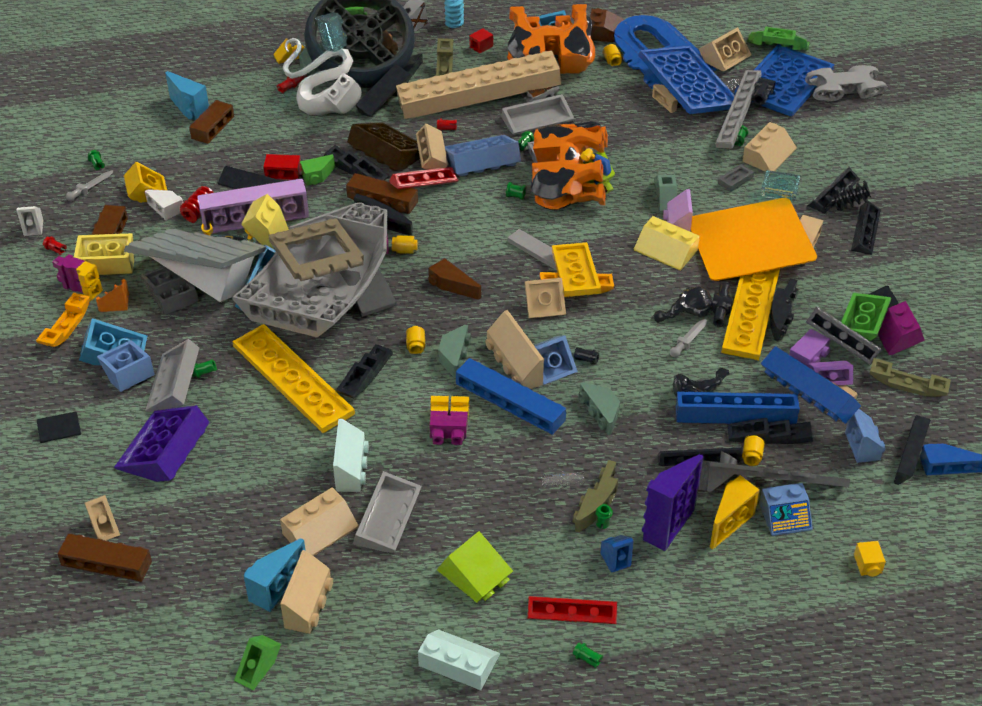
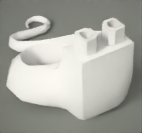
(337, 98)

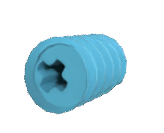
(454, 13)

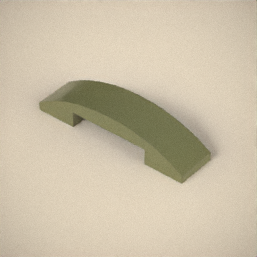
(444, 56)
(932, 387)

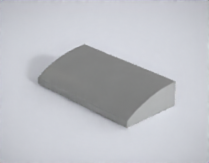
(536, 114)
(173, 377)
(387, 513)

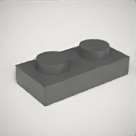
(735, 177)

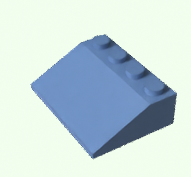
(483, 154)

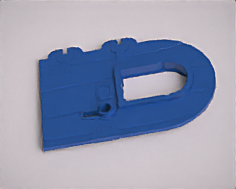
(631, 46)

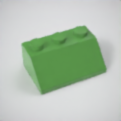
(866, 314)

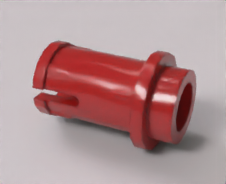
(446, 124)
(52, 244)

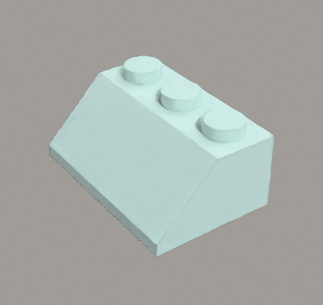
(349, 458)
(457, 658)

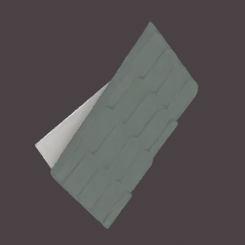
(208, 262)

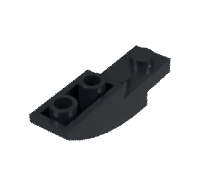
(782, 309)

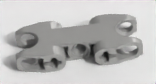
(837, 84)

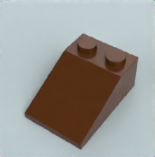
(604, 25)

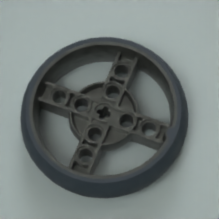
(362, 34)

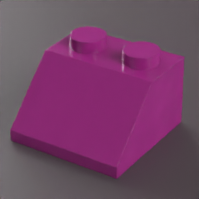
(899, 329)

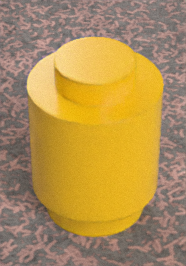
(612, 55)
(404, 244)
(415, 339)
(753, 450)

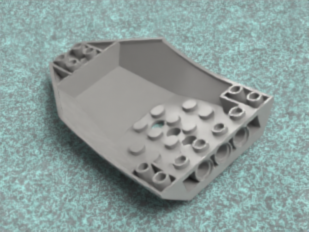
(298, 305)

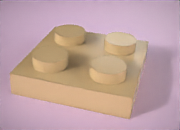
(545, 298)

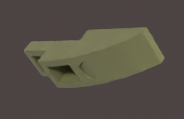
(601, 494)

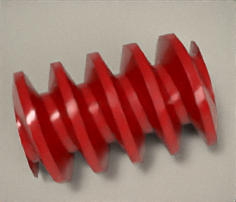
(190, 208)

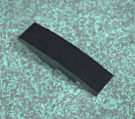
(352, 164)
(395, 220)
(365, 371)
(771, 432)

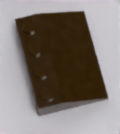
(384, 144)

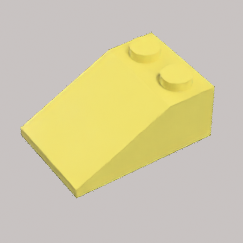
(264, 219)

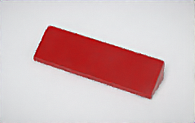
(423, 178)
(573, 608)

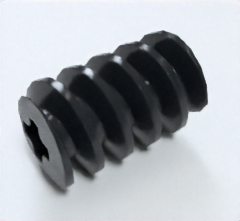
(853, 194)

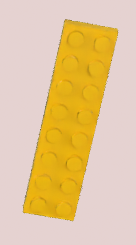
(750, 314)
(293, 378)

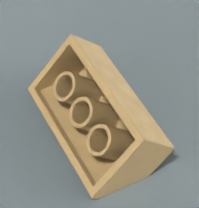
(515, 351)

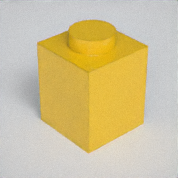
(869, 558)

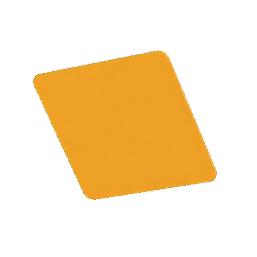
(752, 239)

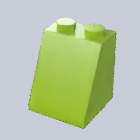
(476, 568)

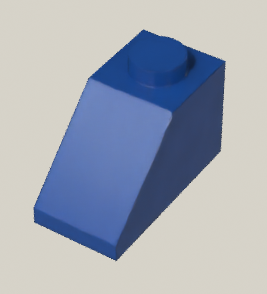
(617, 552)

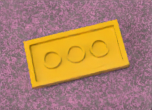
(576, 269)

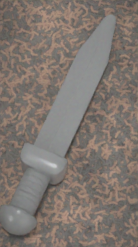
(83, 189)
(684, 342)

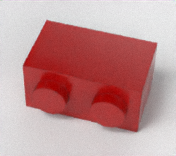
(282, 166)

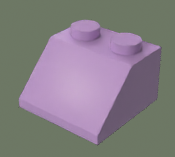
(680, 211)

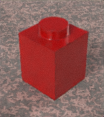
(481, 40)

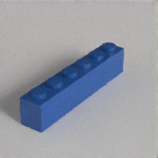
(810, 385)
(511, 396)
(735, 407)

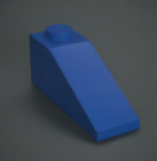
(947, 459)

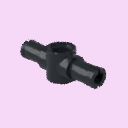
(721, 304)

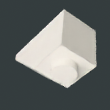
(164, 202)
(30, 220)

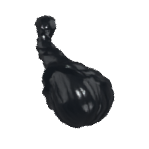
(692, 300)
(684, 384)

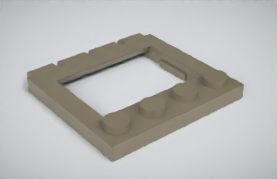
(321, 267)

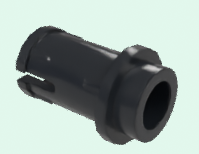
(586, 355)

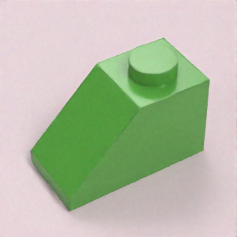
(317, 169)
(257, 660)

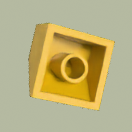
(141, 178)

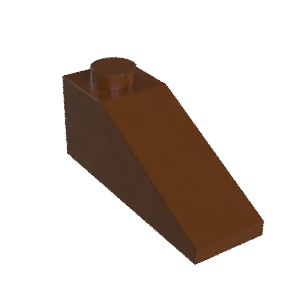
(452, 279)

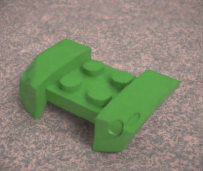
(780, 36)

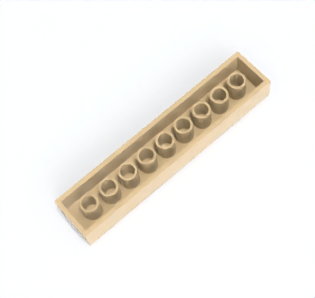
(478, 84)

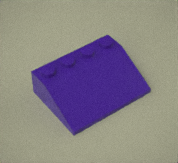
(163, 443)
(671, 502)

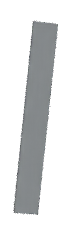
(738, 109)

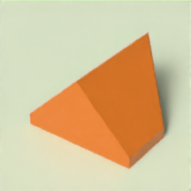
(114, 300)

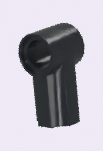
(763, 89)

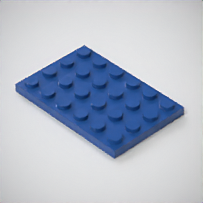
(789, 71)
(688, 79)

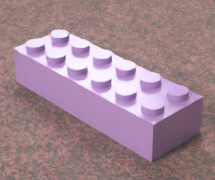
(228, 208)

